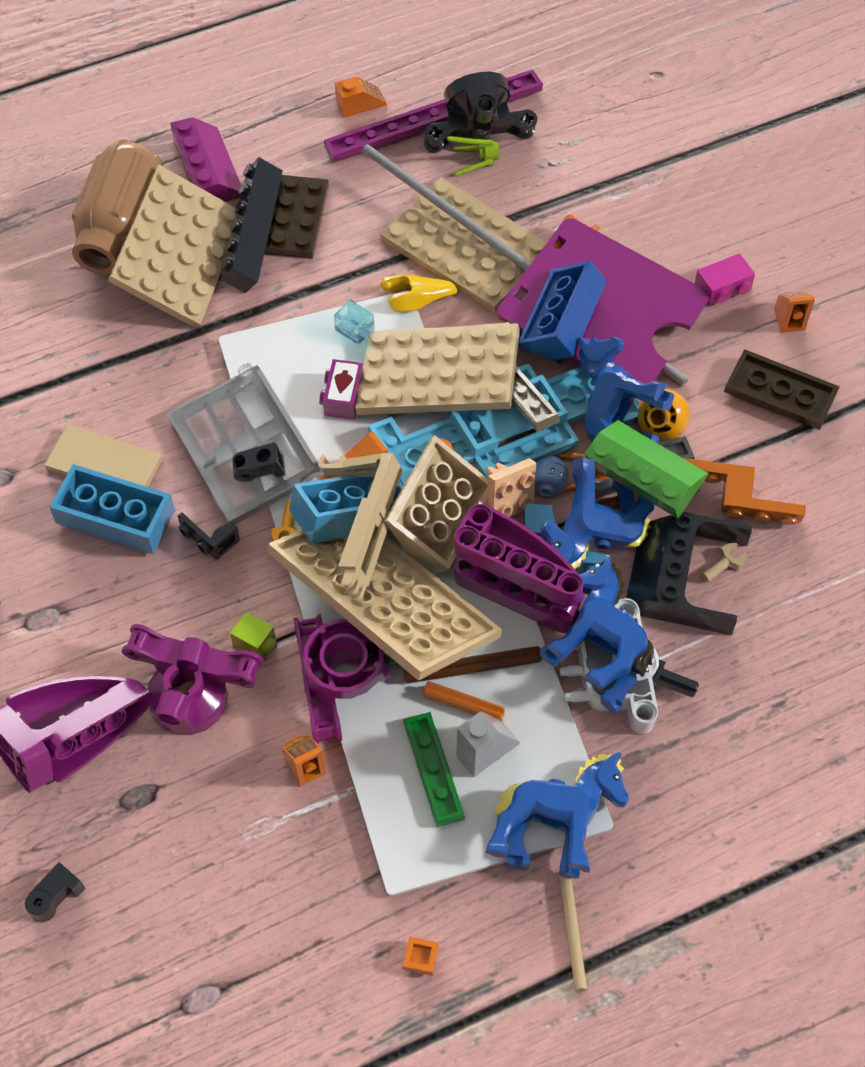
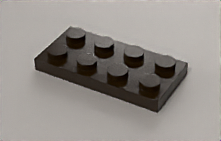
(297, 216)
(781, 389)

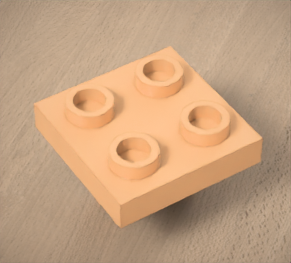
(511, 487)

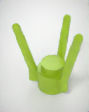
(487, 150)

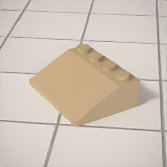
(435, 504)

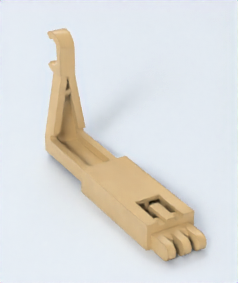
(369, 526)

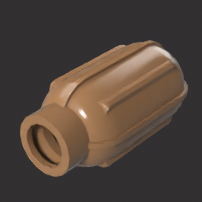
(110, 203)

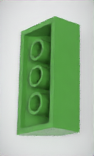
(646, 467)

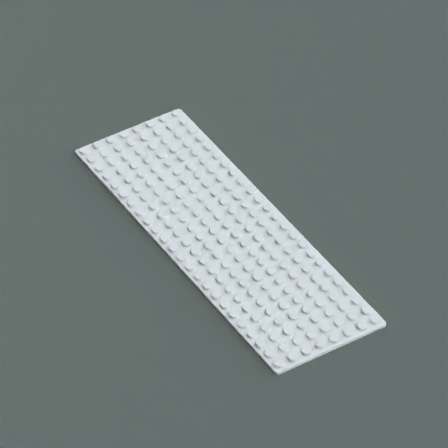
(374, 740)

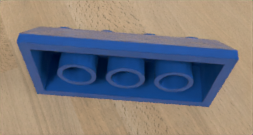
(563, 311)

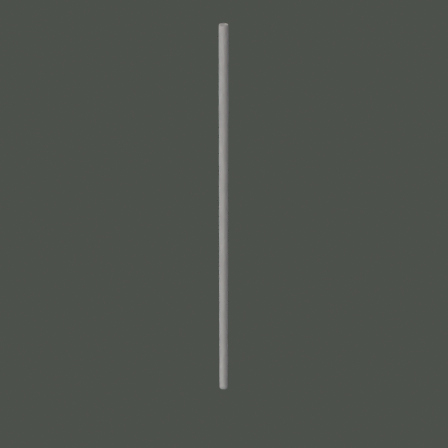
(474, 227)

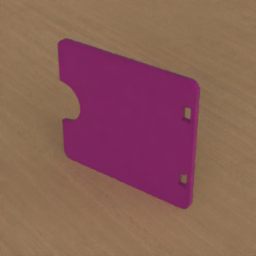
(632, 305)

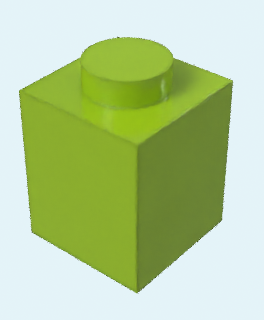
(253, 635)

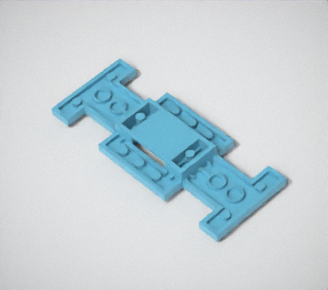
(478, 432)

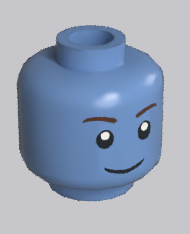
(550, 476)

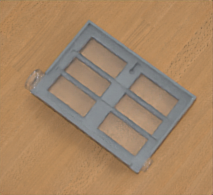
(235, 419)

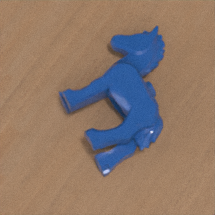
(615, 386)

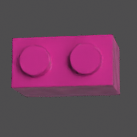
(726, 279)

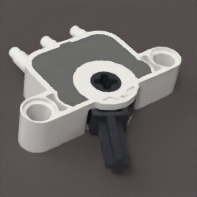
(641, 697)

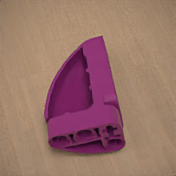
(65, 725)

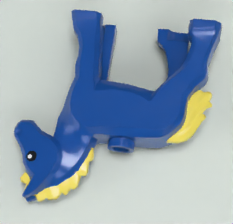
(597, 523)
(558, 807)

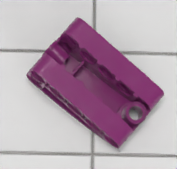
(519, 562)

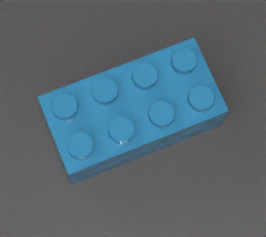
(329, 506)
(112, 508)

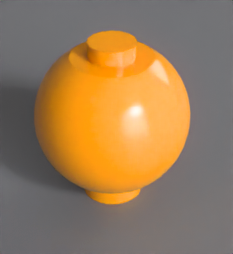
(665, 423)

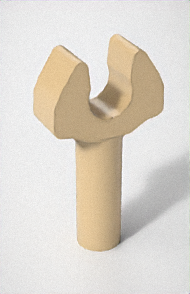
(725, 562)

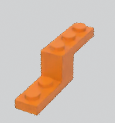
(738, 493)

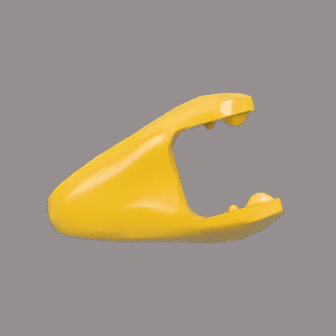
(422, 292)

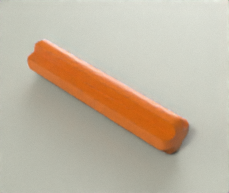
(461, 700)

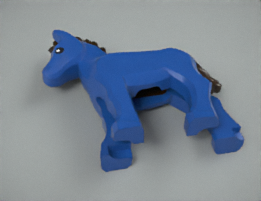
(608, 629)

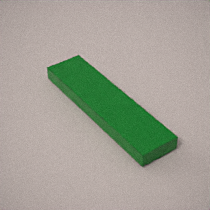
(433, 769)

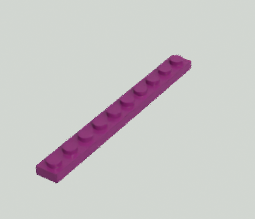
(414, 121)

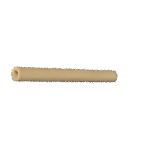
(573, 934)

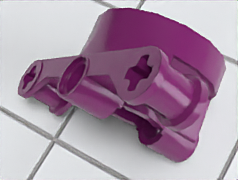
(327, 647)
(189, 661)

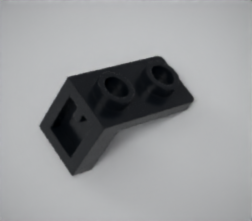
(218, 544)

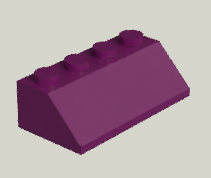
(205, 158)

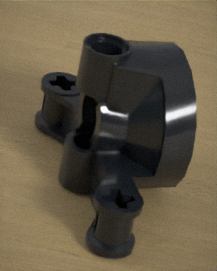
(475, 104)

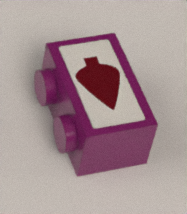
(341, 389)

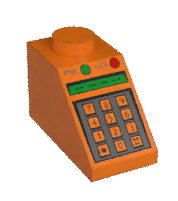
(357, 96)
(793, 310)
(304, 759)

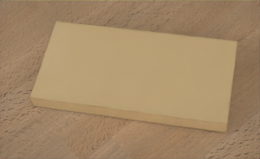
(103, 455)

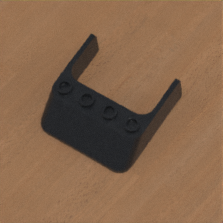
(663, 568)

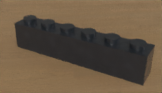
(251, 225)

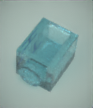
(354, 322)

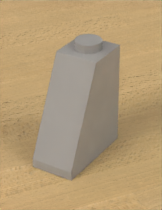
(483, 742)

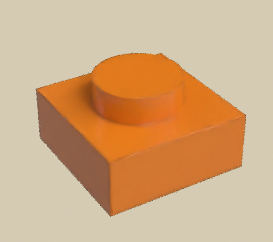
(420, 956)

